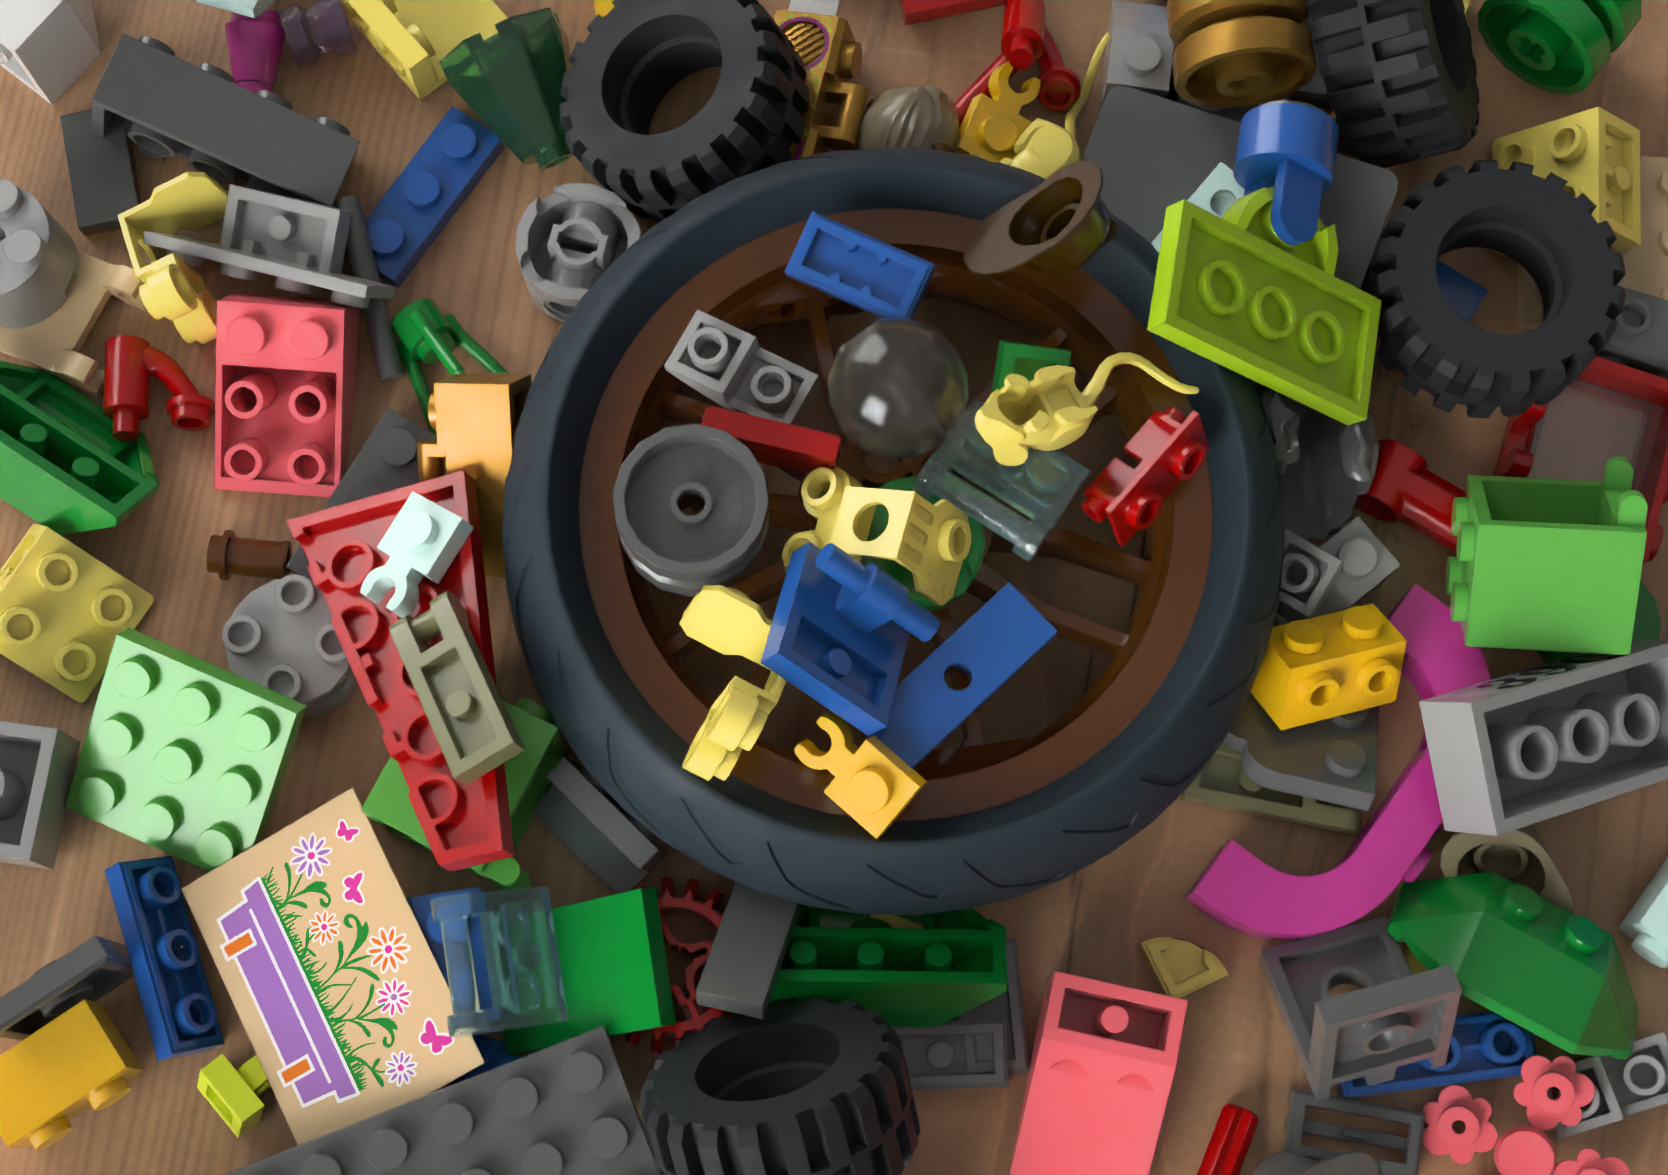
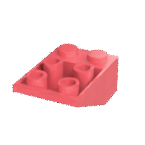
(284, 393)
(1097, 1079)

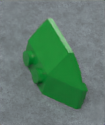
(63, 458)
(1522, 959)
(897, 972)

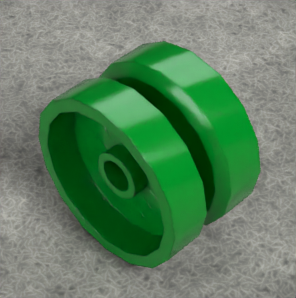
(1556, 41)

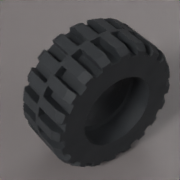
(639, 57)
(1397, 76)
(1537, 228)
(783, 1095)

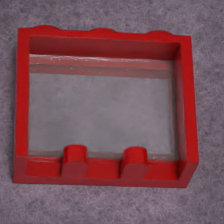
(1598, 417)

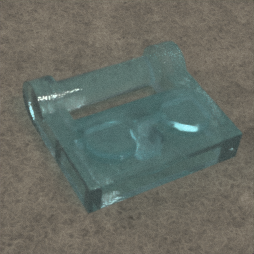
(1037, 487)
(518, 955)

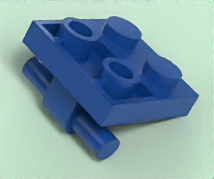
(844, 633)

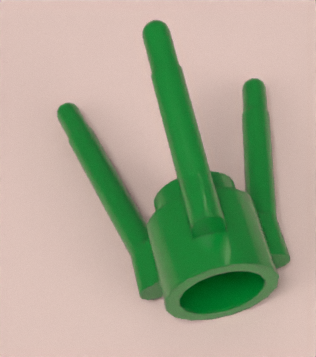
(430, 338)

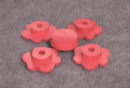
(1521, 1148)

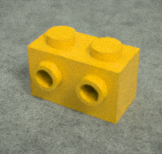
(1329, 666)
(62, 1072)

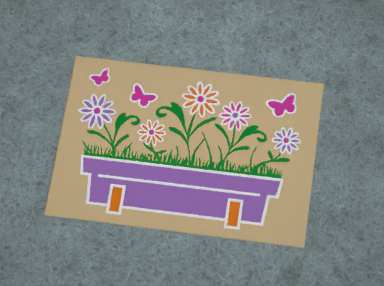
(330, 971)

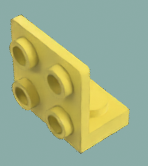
(421, 33)
(1596, 158)
(64, 611)

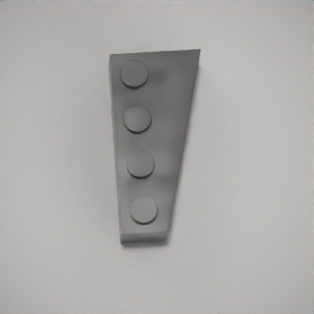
(220, 125)

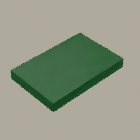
(609, 970)

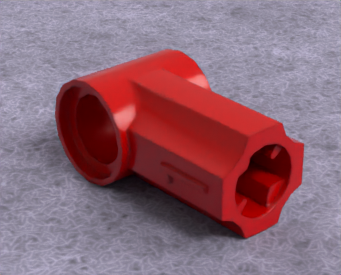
(1410, 494)

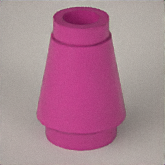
(255, 49)

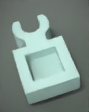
(419, 545)

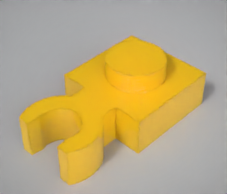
(994, 122)
(868, 780)

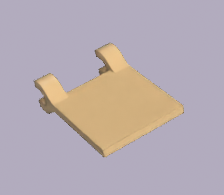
(58, 339)

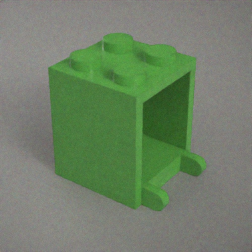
(1548, 562)
(526, 785)

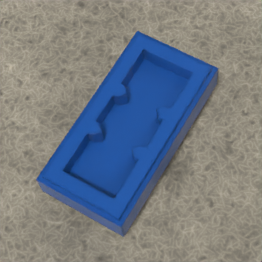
(859, 269)

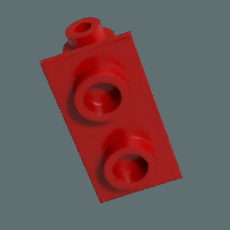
(1168, 452)

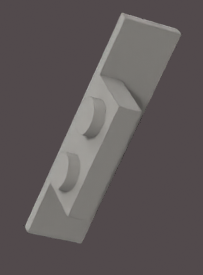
(281, 238)

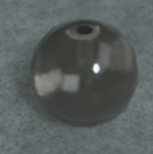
(898, 388)

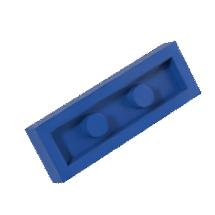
(429, 193)

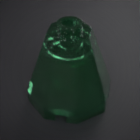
(517, 83)

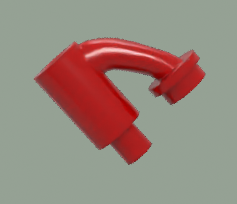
(1027, 40)
(127, 384)

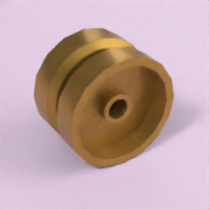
(1239, 50)

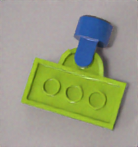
(1262, 279)

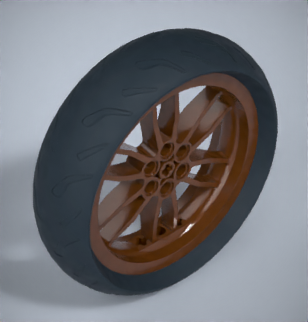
(991, 813)

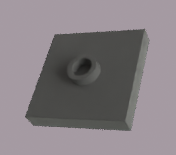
(81, 974)

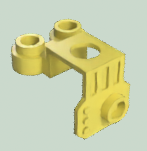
(171, 285)
(918, 536)
(732, 626)

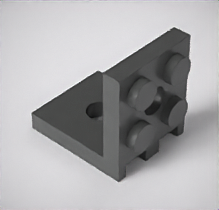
(1365, 1031)

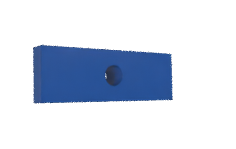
(984, 649)
(164, 957)
(1480, 1049)

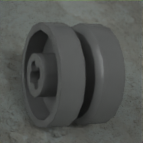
(695, 470)

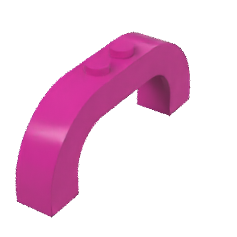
(1284, 907)

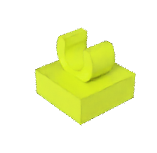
(235, 1092)

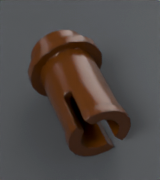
(247, 557)

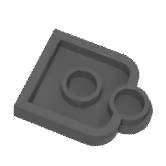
(1317, 760)

